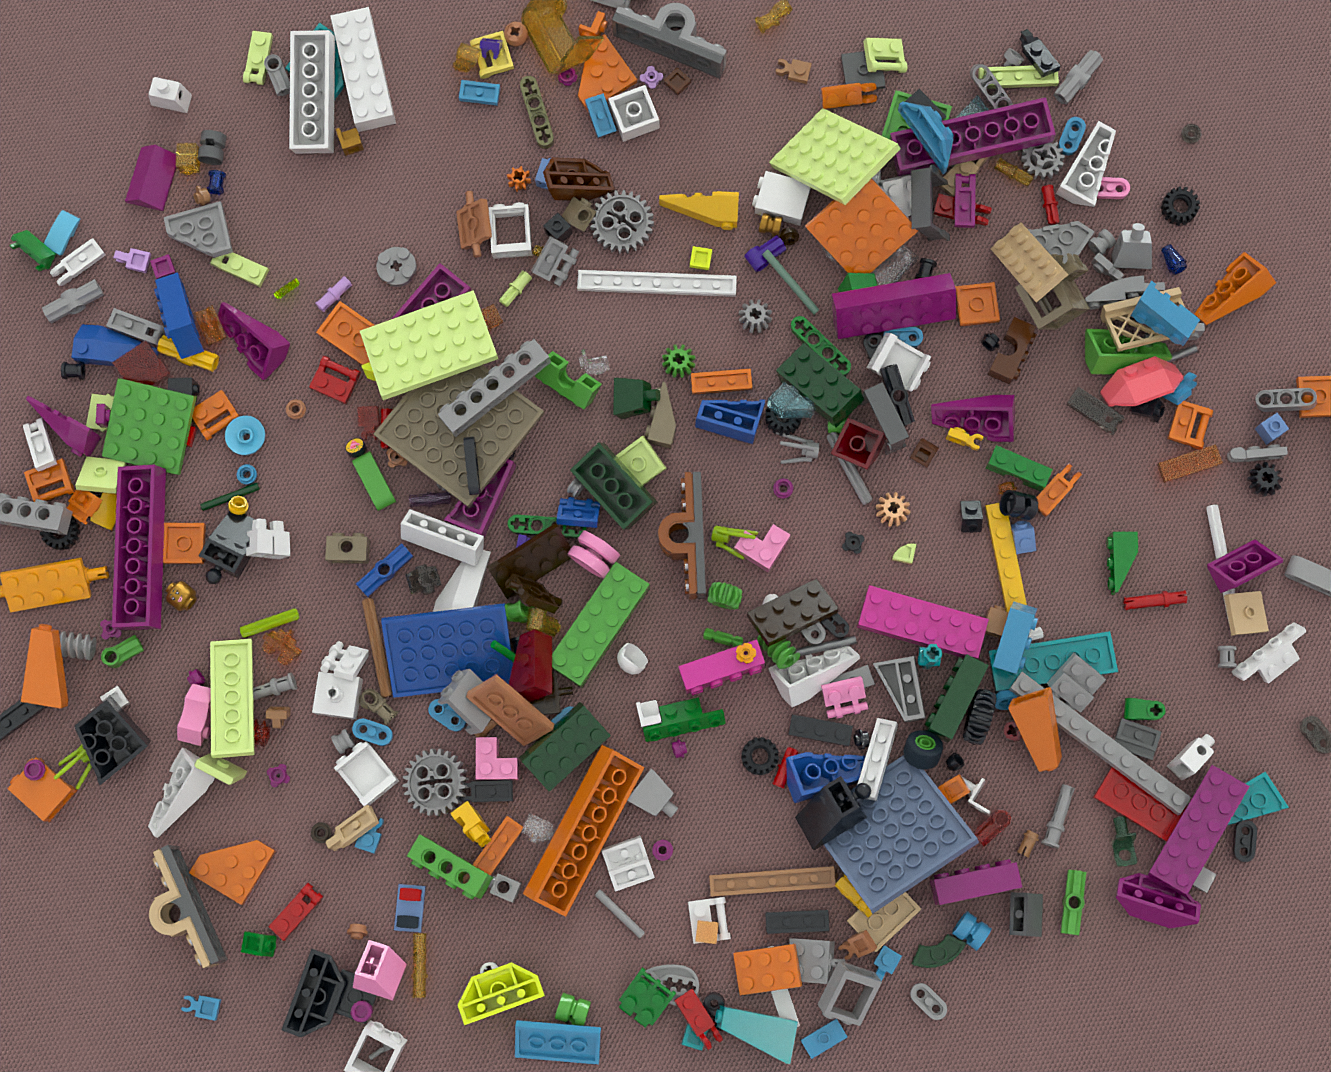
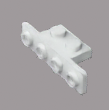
(1272, 657)

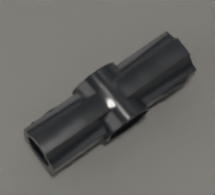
(893, 382)

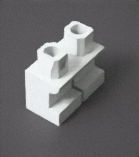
(268, 543)

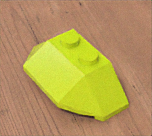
(498, 991)

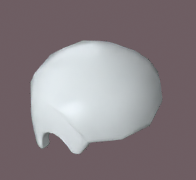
(631, 659)

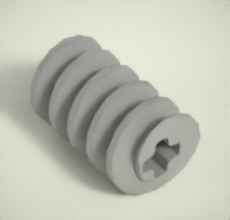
(77, 646)

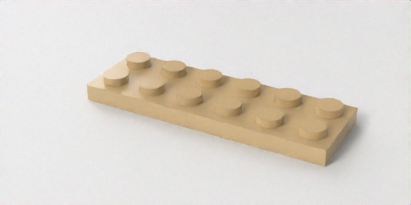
(1029, 262)

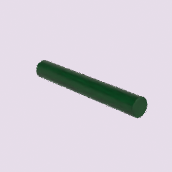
(227, 497)

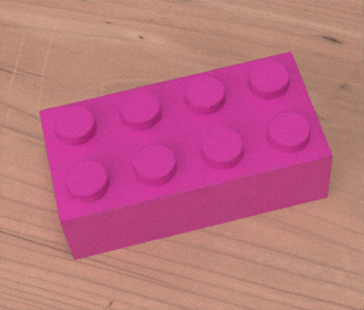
(718, 668)

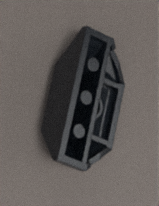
(315, 995)

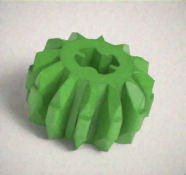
(685, 357)
(724, 595)

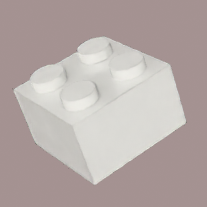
(634, 113)

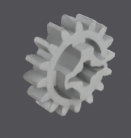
(1051, 161)

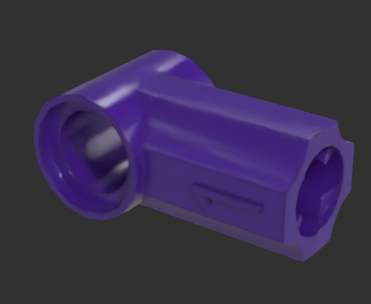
(755, 257)

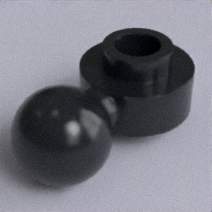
(711, 1009)

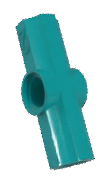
(929, 656)

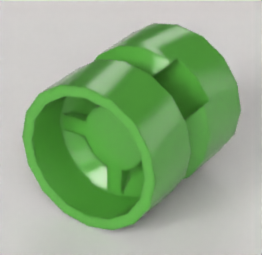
(572, 1010)

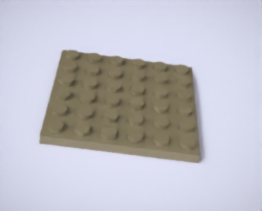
(426, 442)

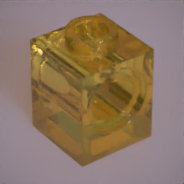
(187, 158)

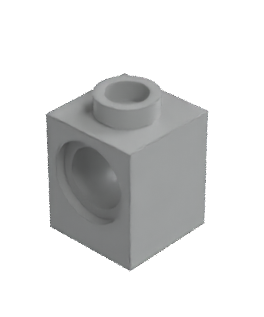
(513, 890)

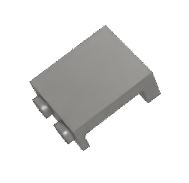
(455, 697)

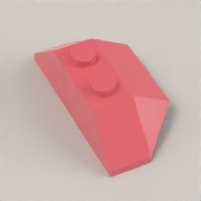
(1141, 382)

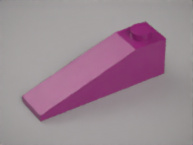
(258, 342)
(985, 415)
(73, 433)

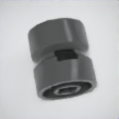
(211, 148)

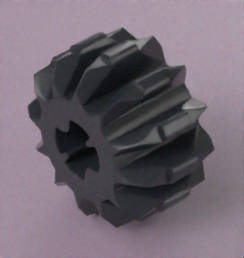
(1264, 472)

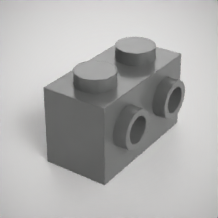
(1026, 914)

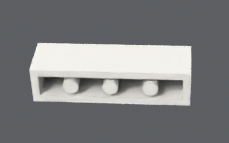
(442, 537)

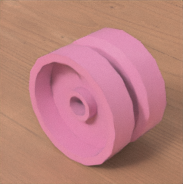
(595, 552)

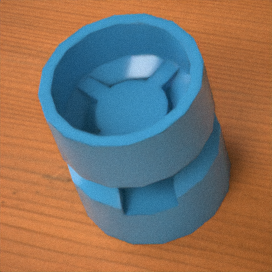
(971, 930)

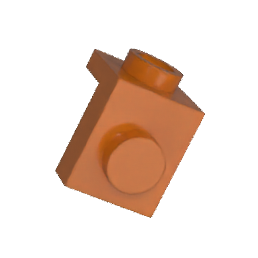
(599, 25)

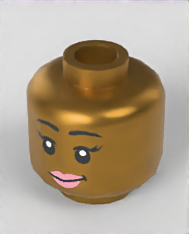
(180, 596)

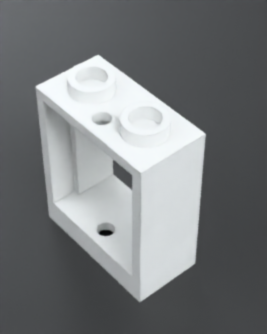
(514, 249)
(378, 1032)

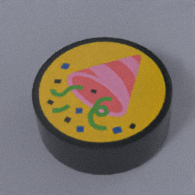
(355, 447)

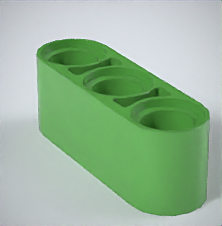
(374, 481)

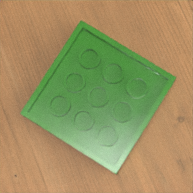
(149, 425)

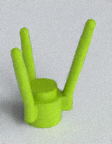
(723, 534)
(81, 754)

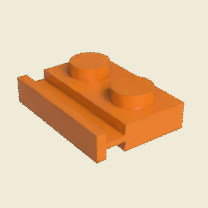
(83, 505)

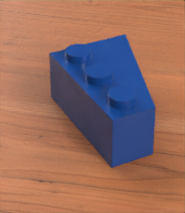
(731, 419)

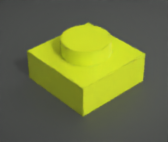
(701, 258)

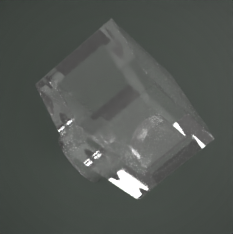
(538, 829)

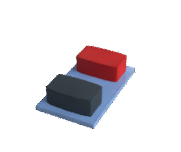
(409, 908)

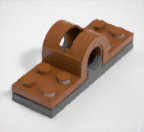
(692, 523)

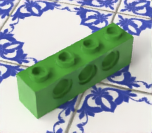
(424, 848)

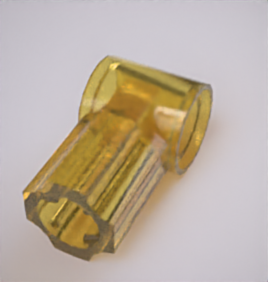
(542, 622)

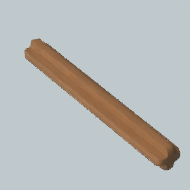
(377, 647)

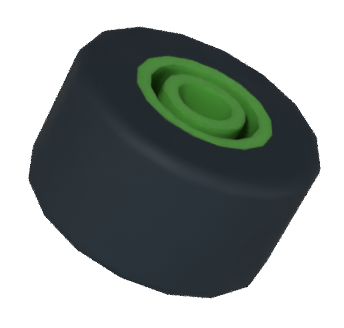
(923, 749)

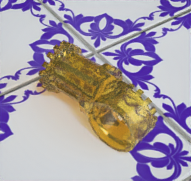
(772, 18)

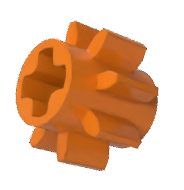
(522, 175)

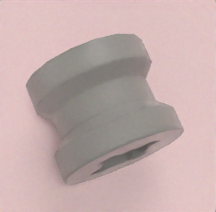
(343, 741)

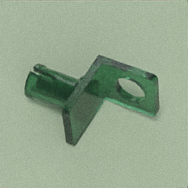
(1123, 841)

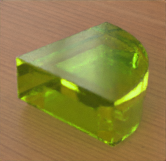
(286, 288)

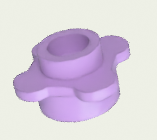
(651, 83)

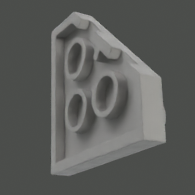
(201, 229)
(1063, 238)

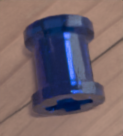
(216, 182)

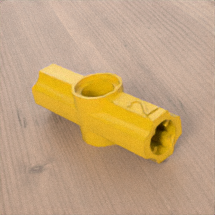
(205, 360)

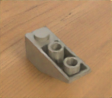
(663, 425)

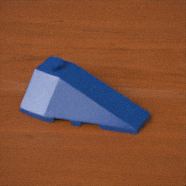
(811, 772)

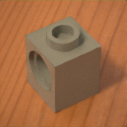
(579, 213)

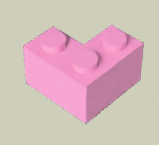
(763, 552)
(490, 766)

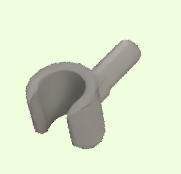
(379, 1051)

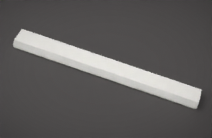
(657, 283)

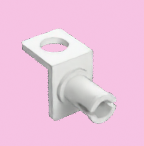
(975, 789)

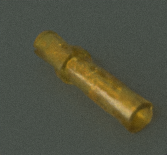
(419, 965)

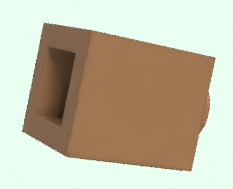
(996, 622)

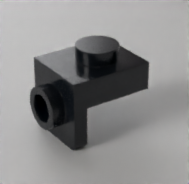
(1152, 409)
(971, 516)

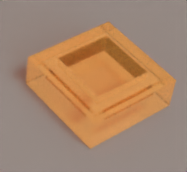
(706, 932)

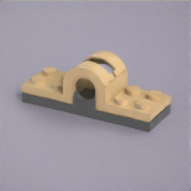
(193, 915)

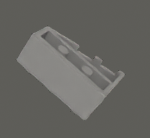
(903, 685)

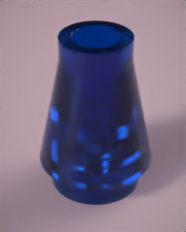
(1174, 261)

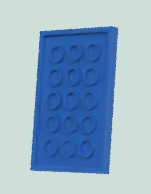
(432, 646)

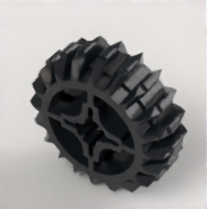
(979, 716)

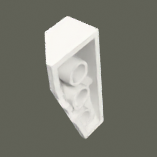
(464, 586)
(183, 790)

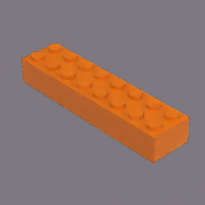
(583, 830)

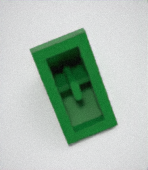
(857, 281)

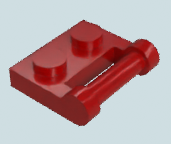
(332, 386)

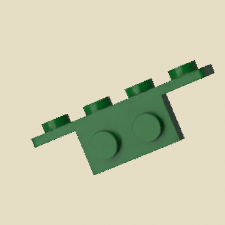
(681, 719)

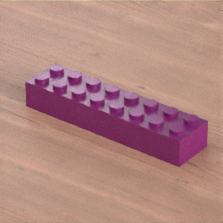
(981, 135)
(139, 547)

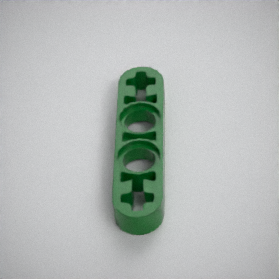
(823, 343)
(546, 521)

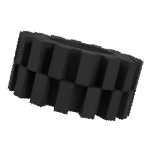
(1172, 214)
(781, 427)
(64, 542)
(769, 747)

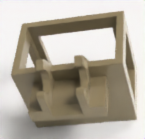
(1067, 292)

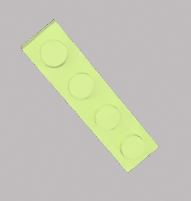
(1020, 77)

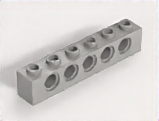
(491, 398)
(57, 522)

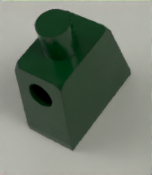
(633, 397)

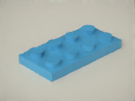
(557, 1042)

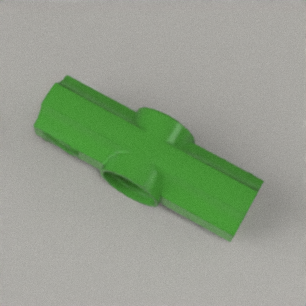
(1074, 887)

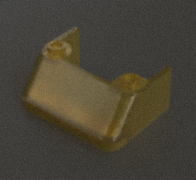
(553, 38)

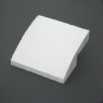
(627, 863)

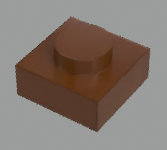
(677, 81)

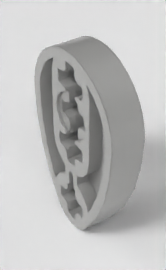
(675, 972)

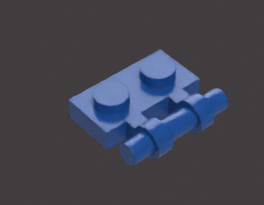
(578, 512)

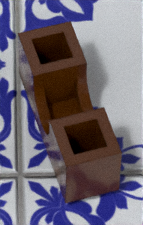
(1006, 366)

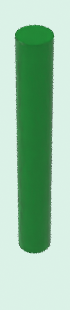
(503, 650)

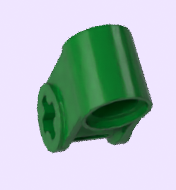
(1140, 709)

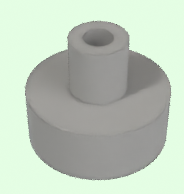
(1013, 58)

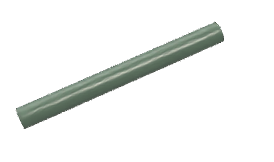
(791, 282)

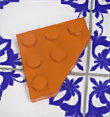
(605, 74)
(234, 869)

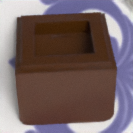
(924, 452)

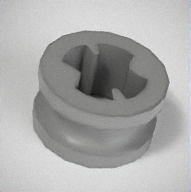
(575, 488)

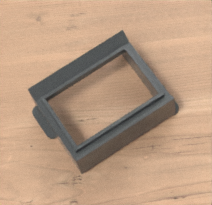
(922, 202)
(886, 416)

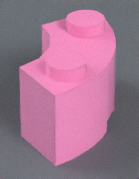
(195, 716)

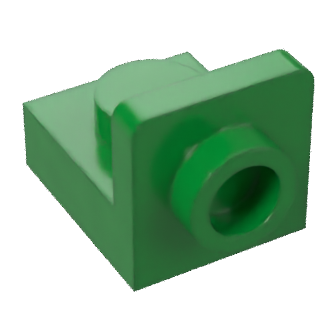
(258, 944)

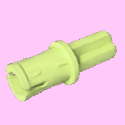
(515, 288)

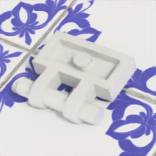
(350, 662)

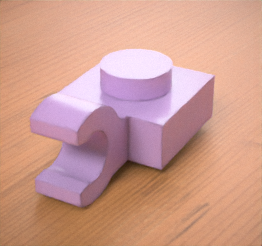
(135, 259)

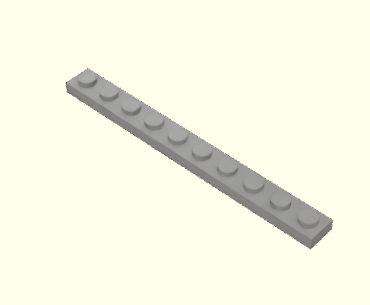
(1109, 750)

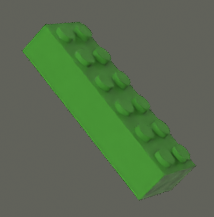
(598, 624)

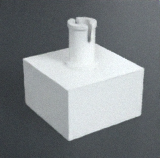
(337, 696)

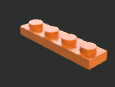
(498, 847)

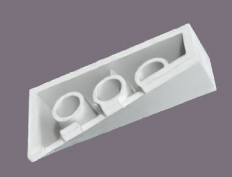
(1086, 173)

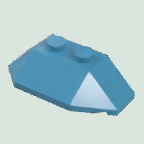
(929, 131)

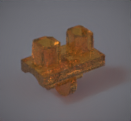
(210, 325)
(284, 643)

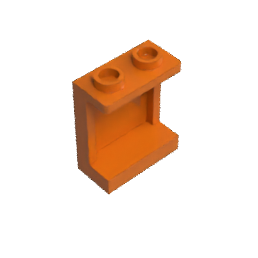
(42, 796)

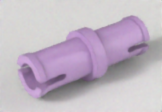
(333, 294)

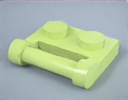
(884, 50)

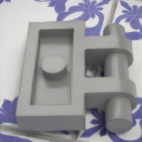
(550, 258)

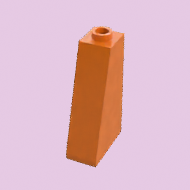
(44, 670)
(1038, 727)

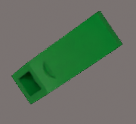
(1123, 551)

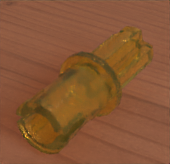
(1013, 172)

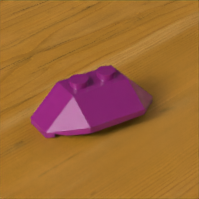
(1156, 903)

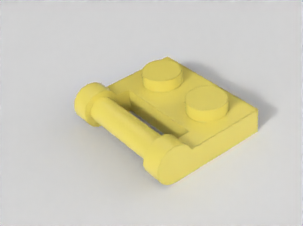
(501, 64)

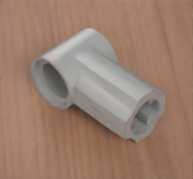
(278, 75)

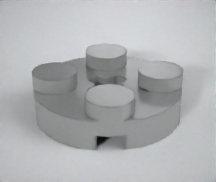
(406, 271)

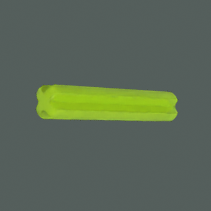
(269, 623)

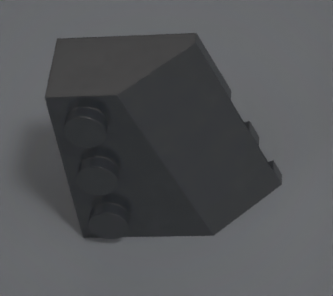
(110, 738)

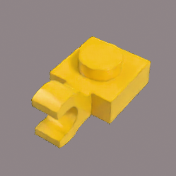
(960, 437)

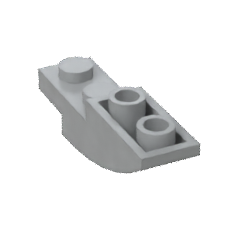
(1119, 290)

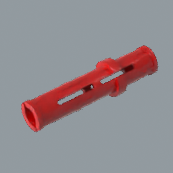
(1163, 599)

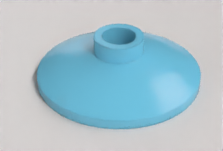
(238, 428)

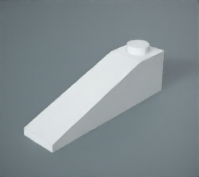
(807, 675)

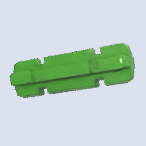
(723, 638)

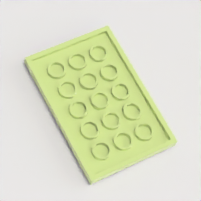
(834, 156)
(428, 345)

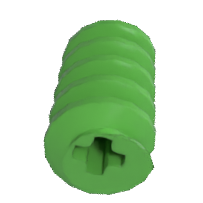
(780, 653)

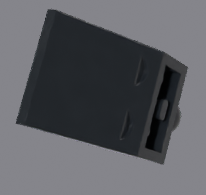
(230, 545)
(830, 813)

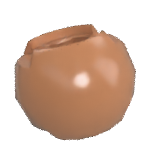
(516, 27)

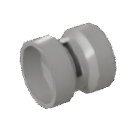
(1102, 242)

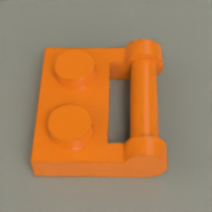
(212, 409)
(1183, 424)
(48, 477)

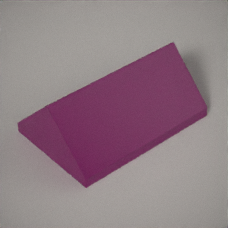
(152, 178)
(1242, 565)

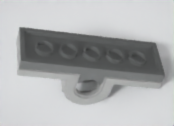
(677, 45)

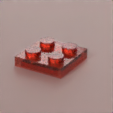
(141, 365)

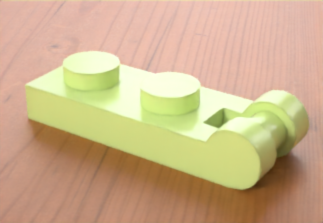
(258, 51)
(241, 268)

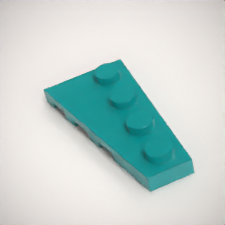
(1259, 800)

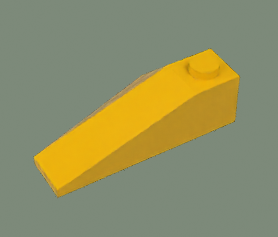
(716, 210)

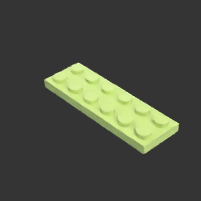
(232, 698)

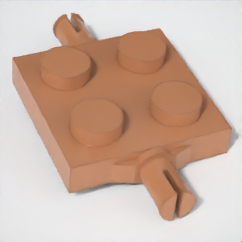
(473, 224)

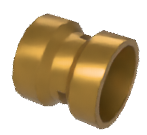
(770, 224)

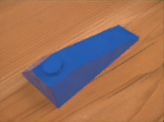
(101, 345)

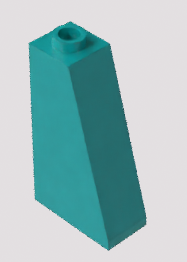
(763, 1031)

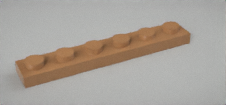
(772, 881)

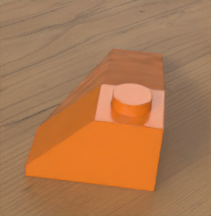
(1243, 283)

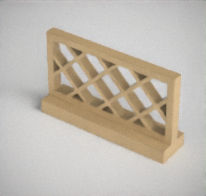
(1124, 309)

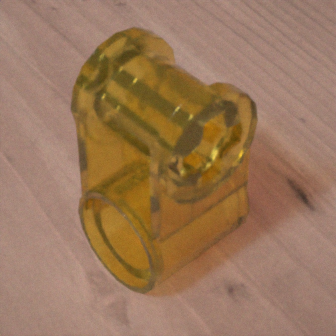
(466, 57)

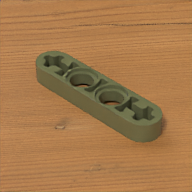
(536, 112)

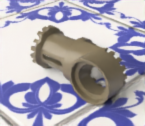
(379, 705)

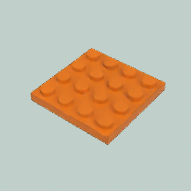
(862, 230)

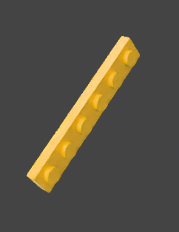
(1005, 556)

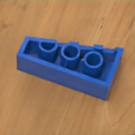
(177, 315)

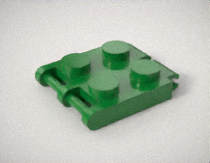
(645, 999)

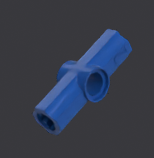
(394, 560)

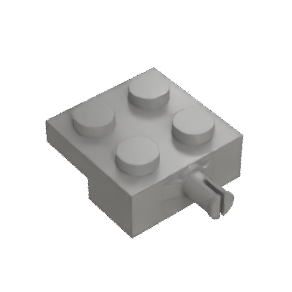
(815, 959)

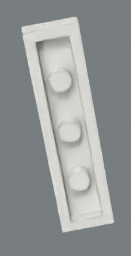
(878, 755)

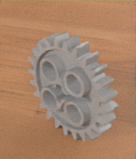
(632, 208)
(434, 763)

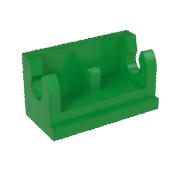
(34, 248)

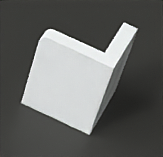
(648, 713)

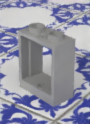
(854, 973)

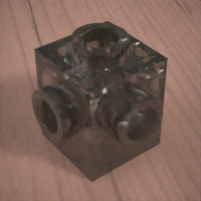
(427, 578)

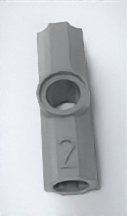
(1078, 77)
(72, 301)

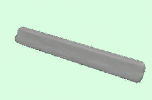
(852, 474)

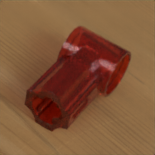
(990, 829)

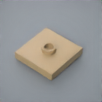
(1246, 613)

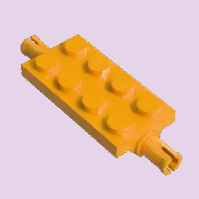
(49, 584)

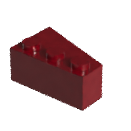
(532, 666)

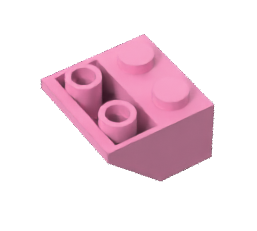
(379, 971)

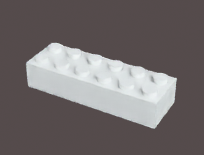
(363, 69)
(312, 91)

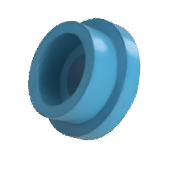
(242, 470)

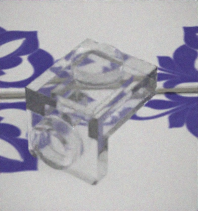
(595, 365)

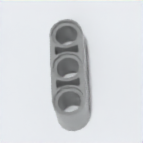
(986, 80)
(1295, 405)
(1309, 574)

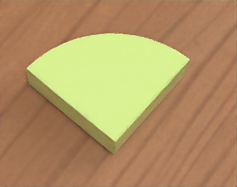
(905, 554)

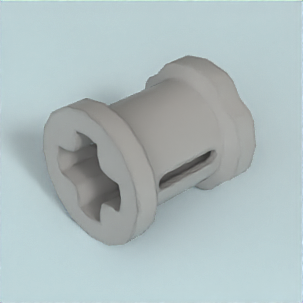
(1227, 657)

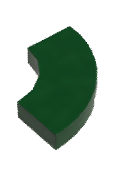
(938, 954)

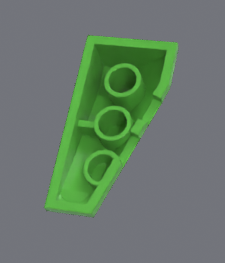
(1104, 358)

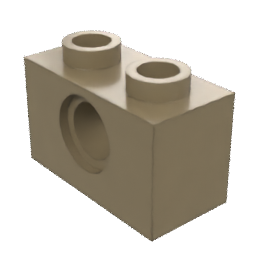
(358, 554)

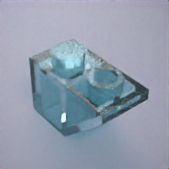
(789, 404)

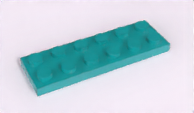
(1047, 657)

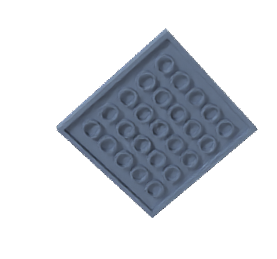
(903, 838)

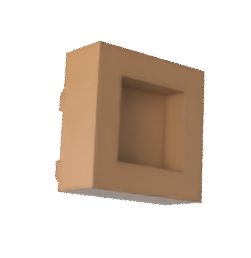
(278, 715)

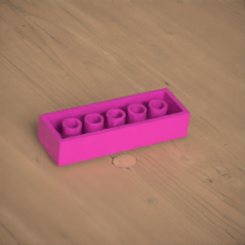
(922, 622)

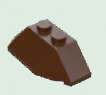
(576, 178)

